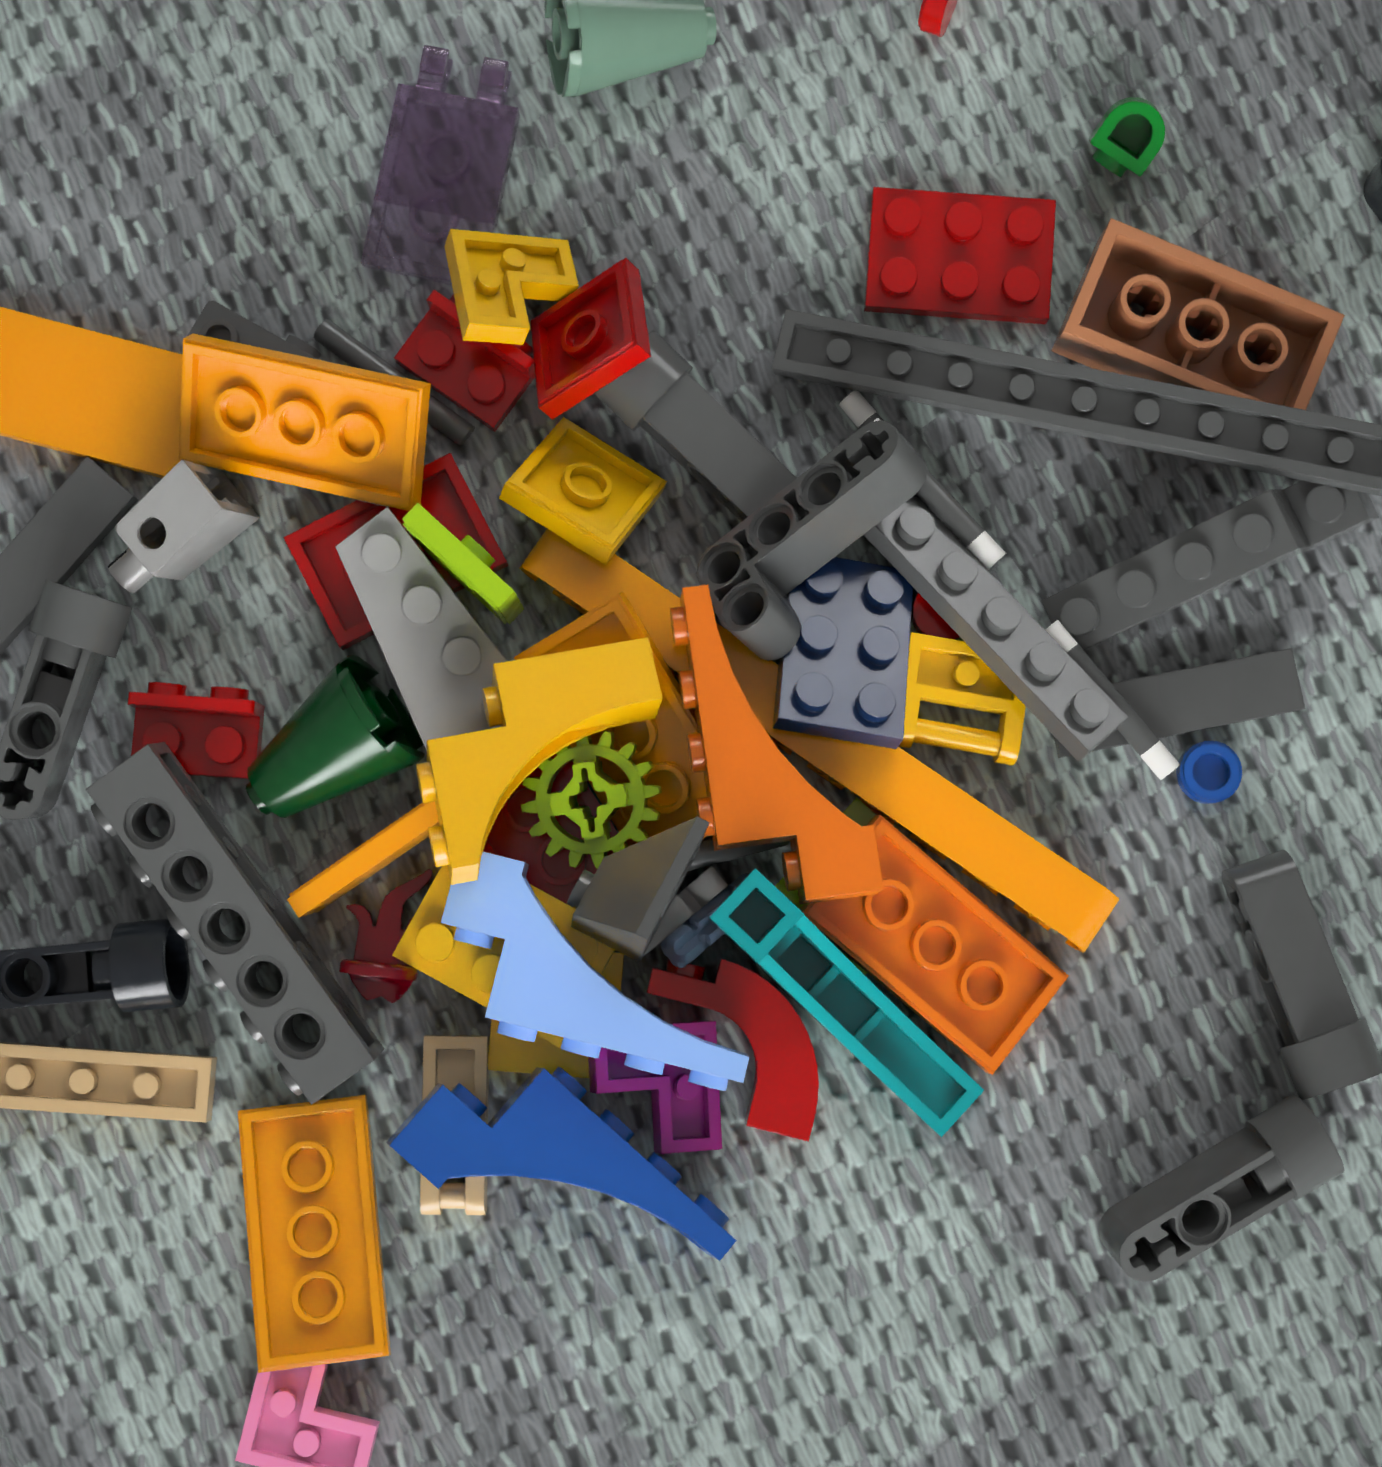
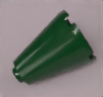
(334, 743)

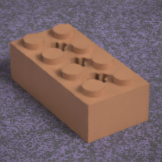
(1186, 291)

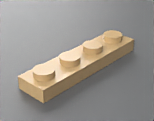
(107, 1082)

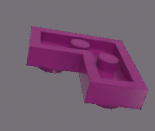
(683, 1113)

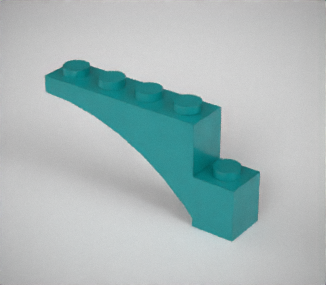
(845, 1002)

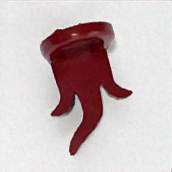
(373, 966)

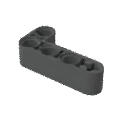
(803, 531)

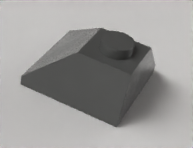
(635, 888)

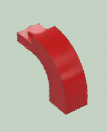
(785, 1060)

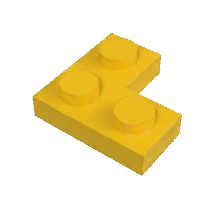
(496, 274)

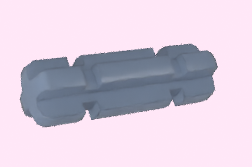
(698, 931)

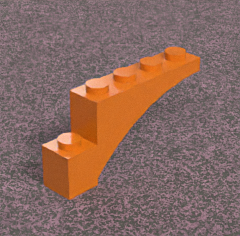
(751, 785)

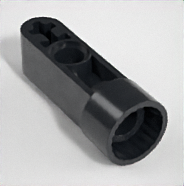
(138, 967)

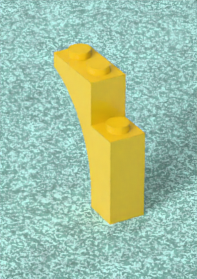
(540, 710)

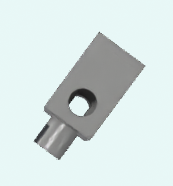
(179, 525)

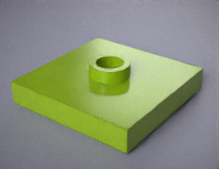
(465, 562)

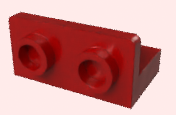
(474, 375)
(205, 734)

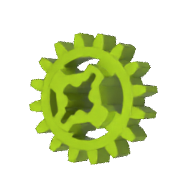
(593, 830)

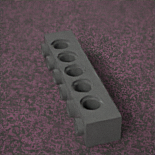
(234, 883)

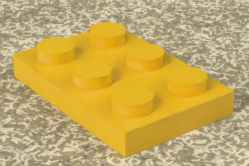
(472, 968)

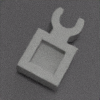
(688, 903)

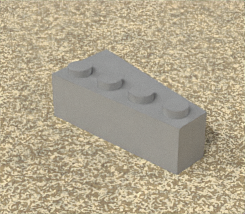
(422, 628)

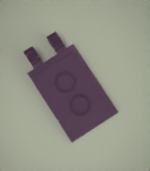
(440, 168)

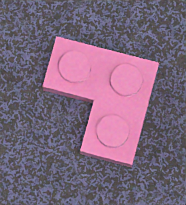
(292, 1431)

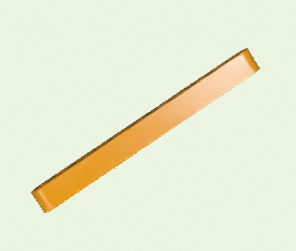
(884, 778)

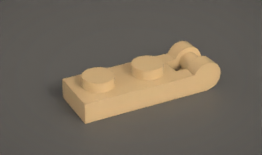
(450, 1062)

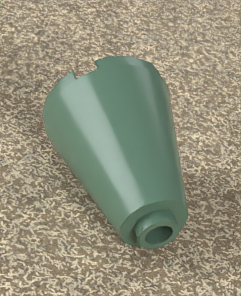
(623, 40)

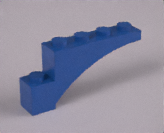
(555, 1138)

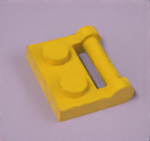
(955, 676)

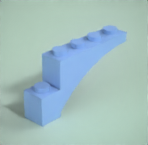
(555, 991)

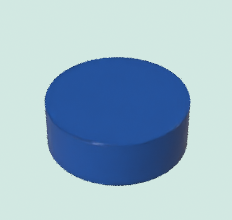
(1209, 772)

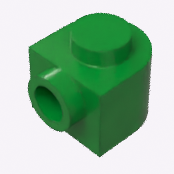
(1128, 136)

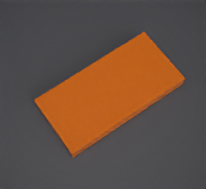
(942, 952)

